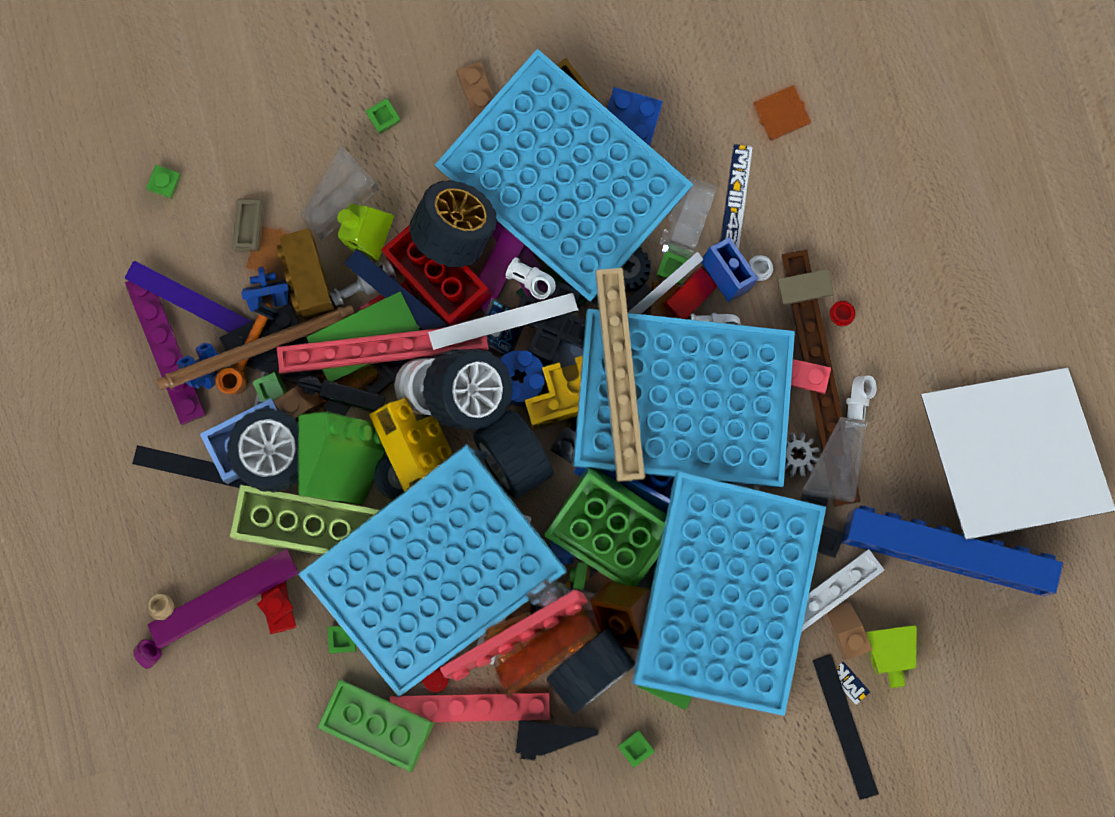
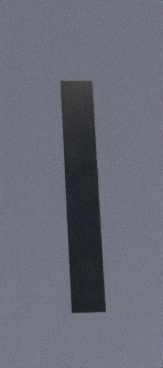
(180, 465)
(845, 727)

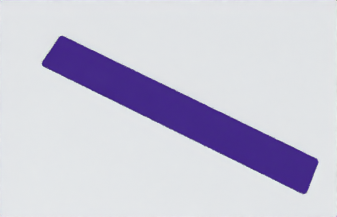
(184, 298)

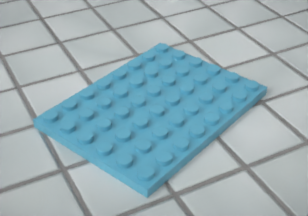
(564, 174)
(705, 398)
(432, 571)
(729, 594)

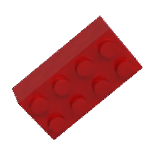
(448, 290)

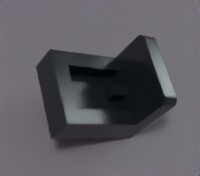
(565, 442)

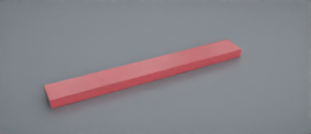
(366, 351)

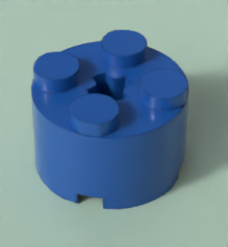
(534, 381)

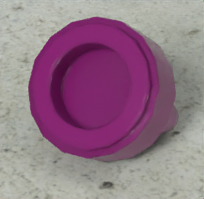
(147, 653)

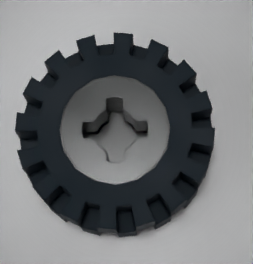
(636, 275)

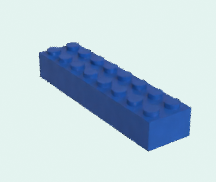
(951, 552)

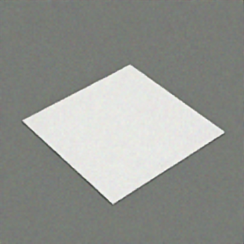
(1017, 453)

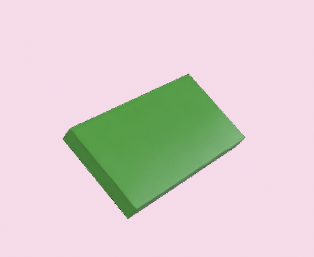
(381, 318)
(376, 725)

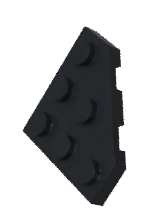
(268, 361)

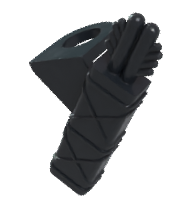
(341, 397)

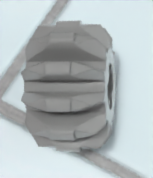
(807, 456)

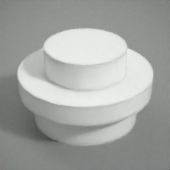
(761, 266)

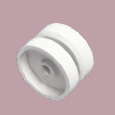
(410, 384)

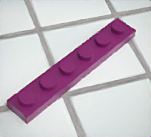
(165, 350)

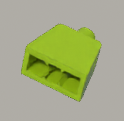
(364, 229)
(893, 652)

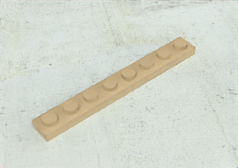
(619, 374)

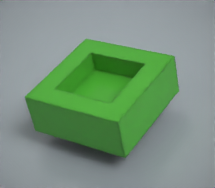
(383, 116)
(163, 181)
(669, 265)
(270, 386)
(578, 576)
(339, 641)
(636, 749)

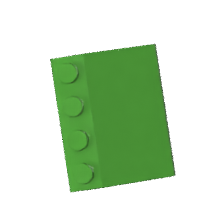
(337, 457)
(609, 528)

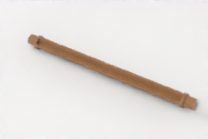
(253, 348)

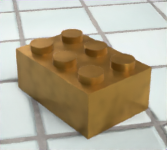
(305, 274)

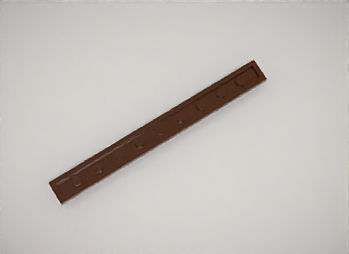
(815, 351)

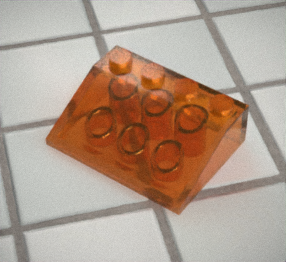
(545, 651)

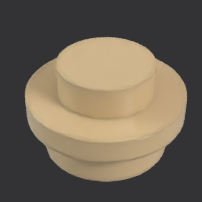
(160, 606)

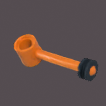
(264, 312)

